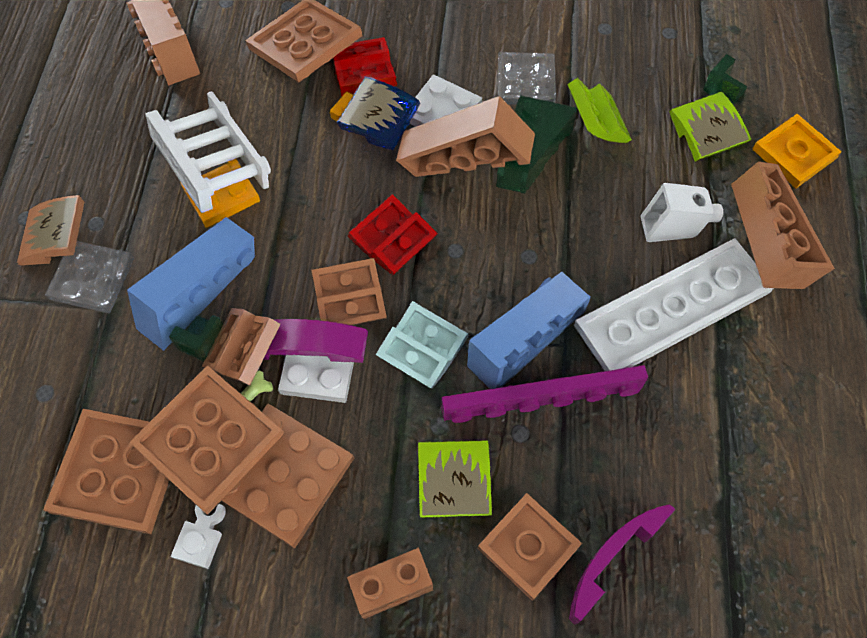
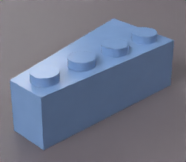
(189, 281)
(525, 330)

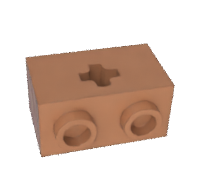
(390, 583)

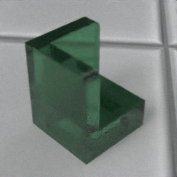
(721, 81)
(198, 338)

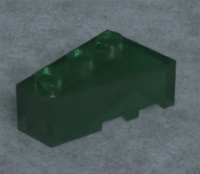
(551, 125)

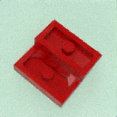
(363, 59)
(392, 235)

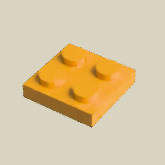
(797, 150)

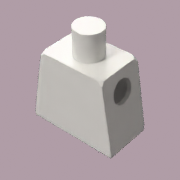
(679, 213)

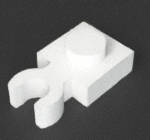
(199, 540)

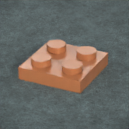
(529, 546)

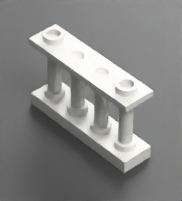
(189, 169)

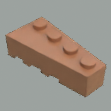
(164, 39)
(467, 139)
(778, 230)

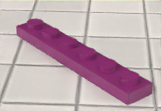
(532, 395)

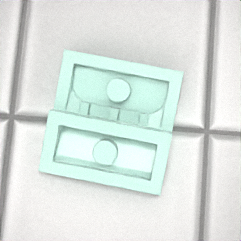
(422, 345)

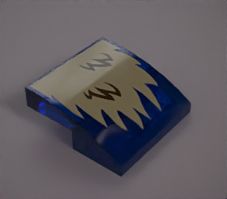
(379, 113)

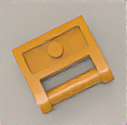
(228, 199)

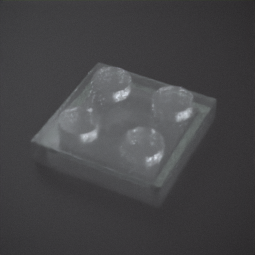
(527, 76)
(90, 277)

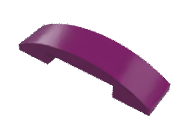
(319, 338)
(587, 591)

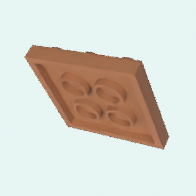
(304, 39)
(207, 439)
(107, 477)
(290, 480)

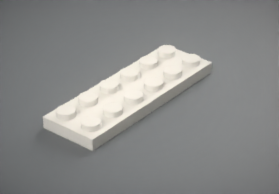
(672, 307)

